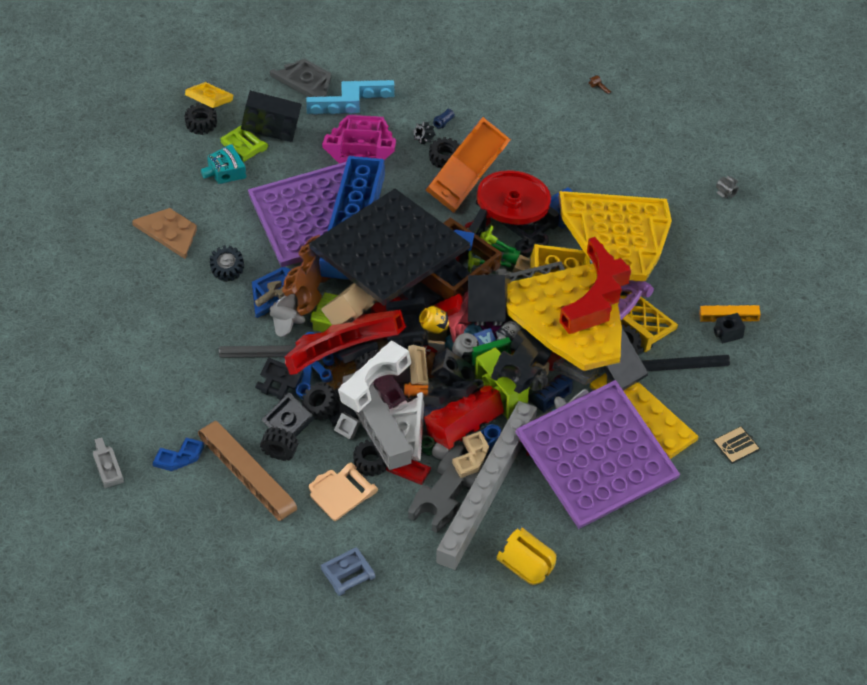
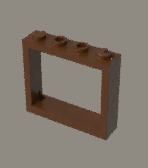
(480, 248)

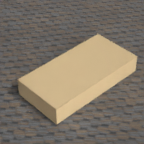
(418, 365)

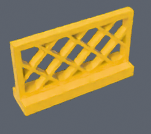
(647, 338)

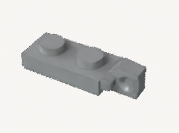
(107, 464)

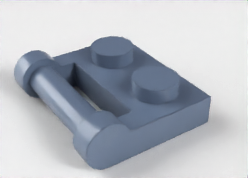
(344, 566)

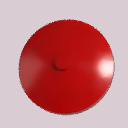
(513, 197)

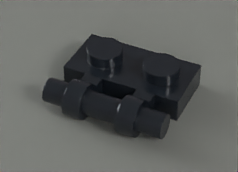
(277, 372)

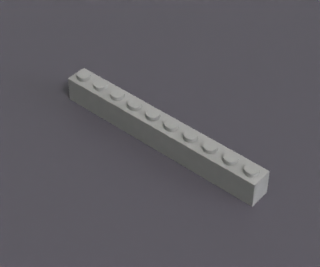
(484, 488)

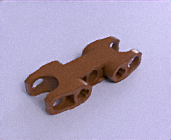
(305, 280)

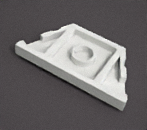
(410, 420)

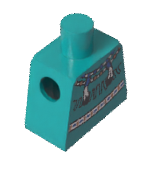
(225, 166)

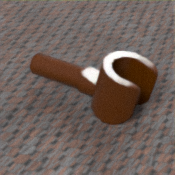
(596, 81)

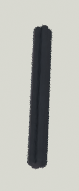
(686, 362)

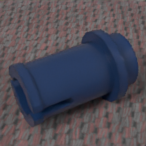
(445, 117)

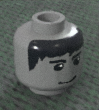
(509, 330)
(463, 346)

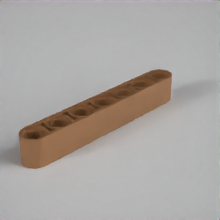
(247, 470)

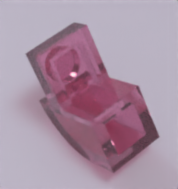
(390, 391)

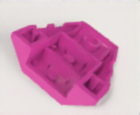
(360, 138)

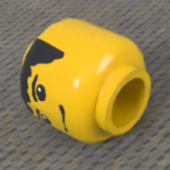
(434, 320)

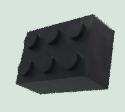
(271, 116)

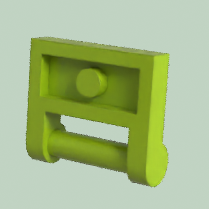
(241, 145)

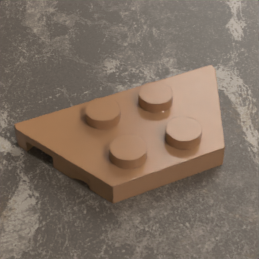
(169, 230)

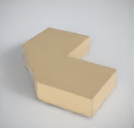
(477, 451)

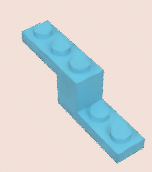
(350, 98)

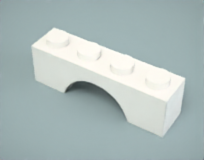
(388, 361)

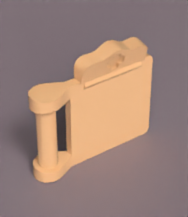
(337, 494)

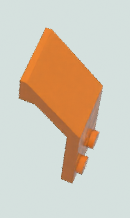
(467, 164)

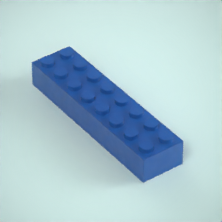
(358, 188)

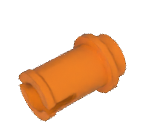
(412, 390)

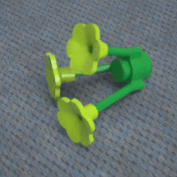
(510, 254)

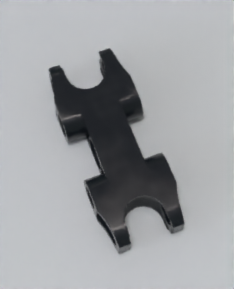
(520, 364)

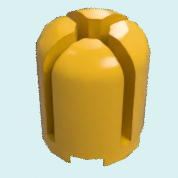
(527, 557)

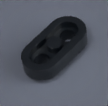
(527, 247)

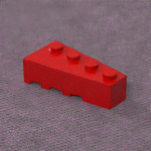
(464, 416)

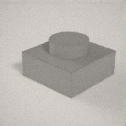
(347, 425)

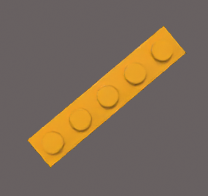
(746, 312)

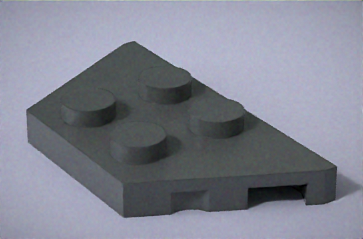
(304, 78)

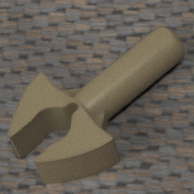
(273, 292)

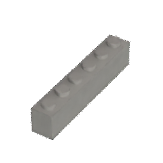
(384, 430)

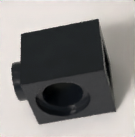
(729, 328)

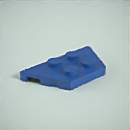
(260, 288)

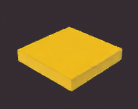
(209, 95)

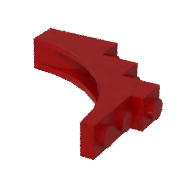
(596, 304)
(340, 336)

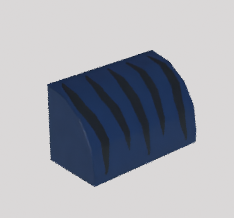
(557, 387)

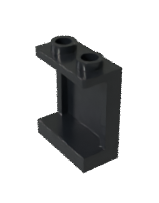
(487, 299)
(413, 333)

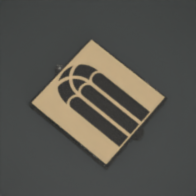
(736, 445)

